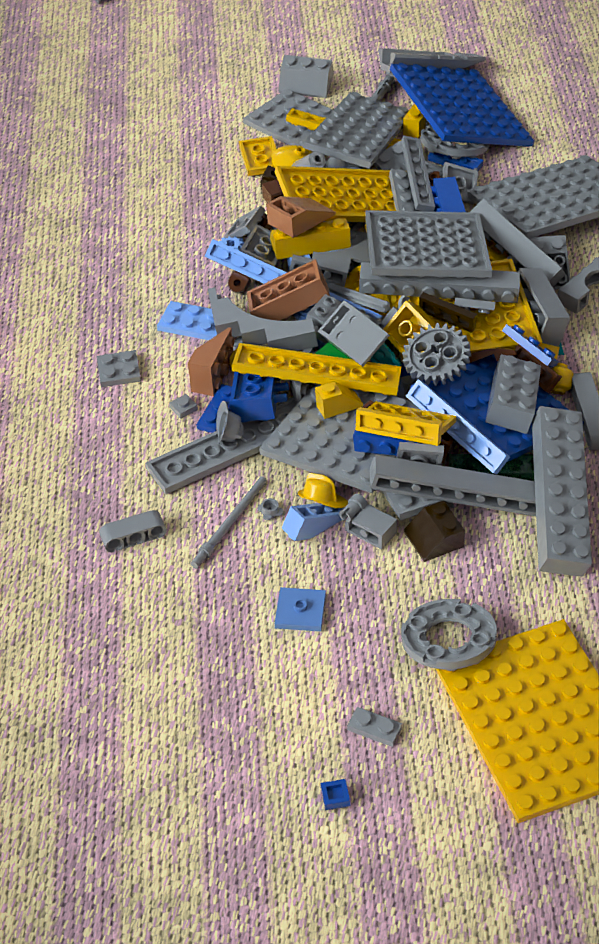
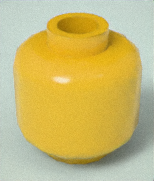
(565, 382)

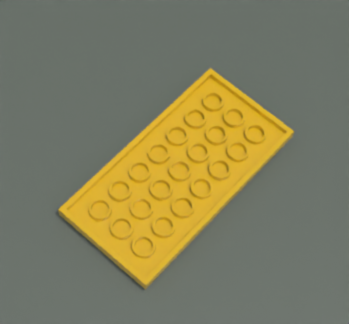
(339, 189)

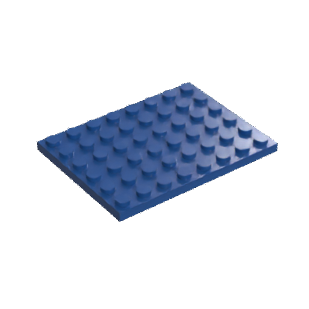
(461, 105)

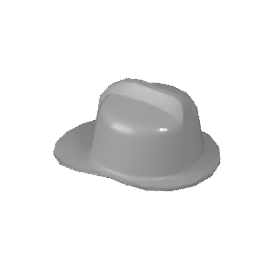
(228, 424)

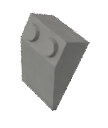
(259, 246)

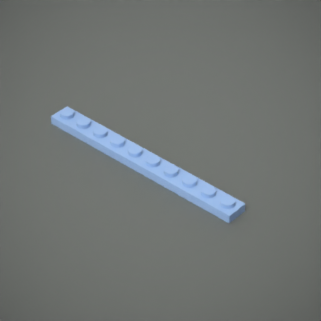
(257, 269)

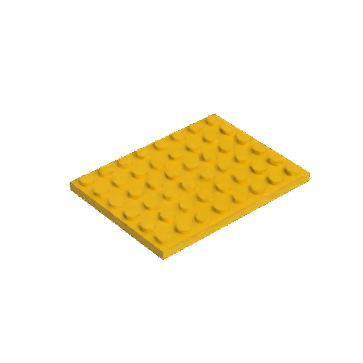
(533, 718)

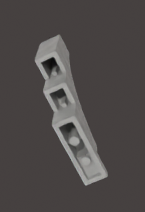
(338, 263)
(259, 331)

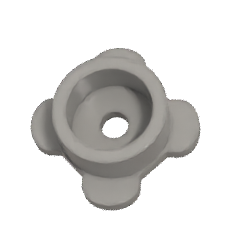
(269, 504)

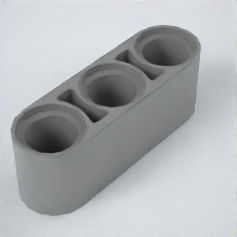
(132, 530)

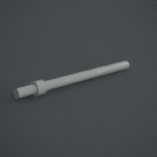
(207, 549)

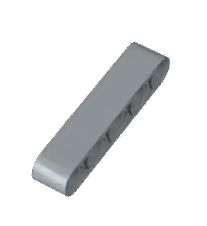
(587, 401)

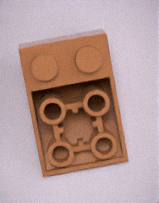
(296, 214)
(211, 363)

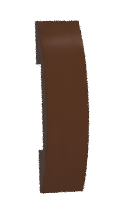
(496, 351)

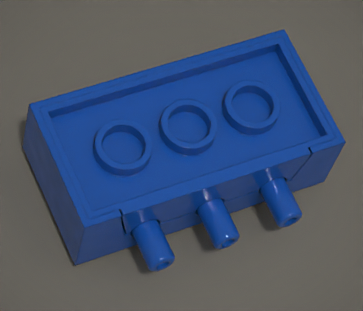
(256, 396)

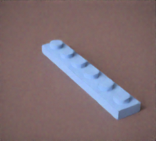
(462, 431)

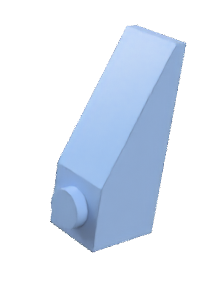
(310, 520)

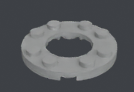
(431, 140)
(435, 656)

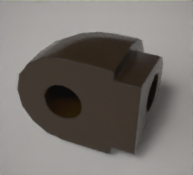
(268, 175)

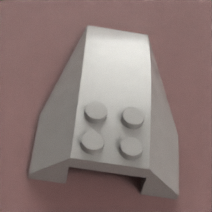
(425, 58)

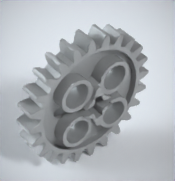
(436, 354)

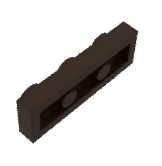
(448, 312)

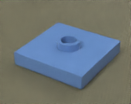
(300, 609)

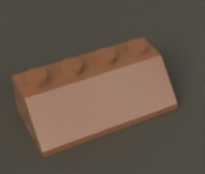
(288, 293)

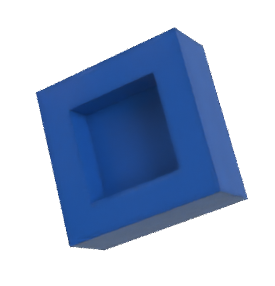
(335, 794)

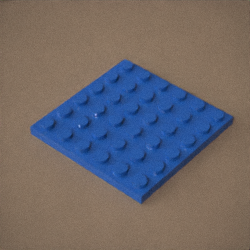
(471, 397)

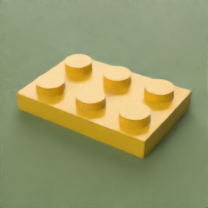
(257, 154)

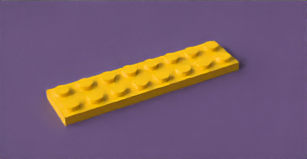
(316, 368)

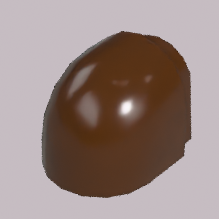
(238, 282)

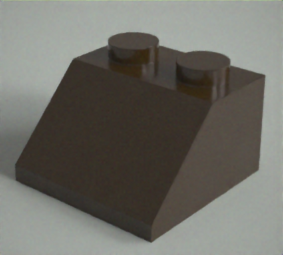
(435, 531)

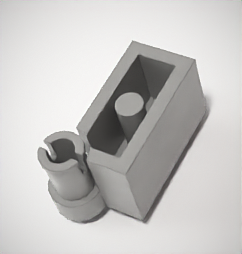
(368, 522)

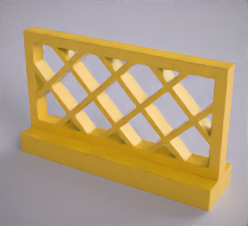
(403, 422)

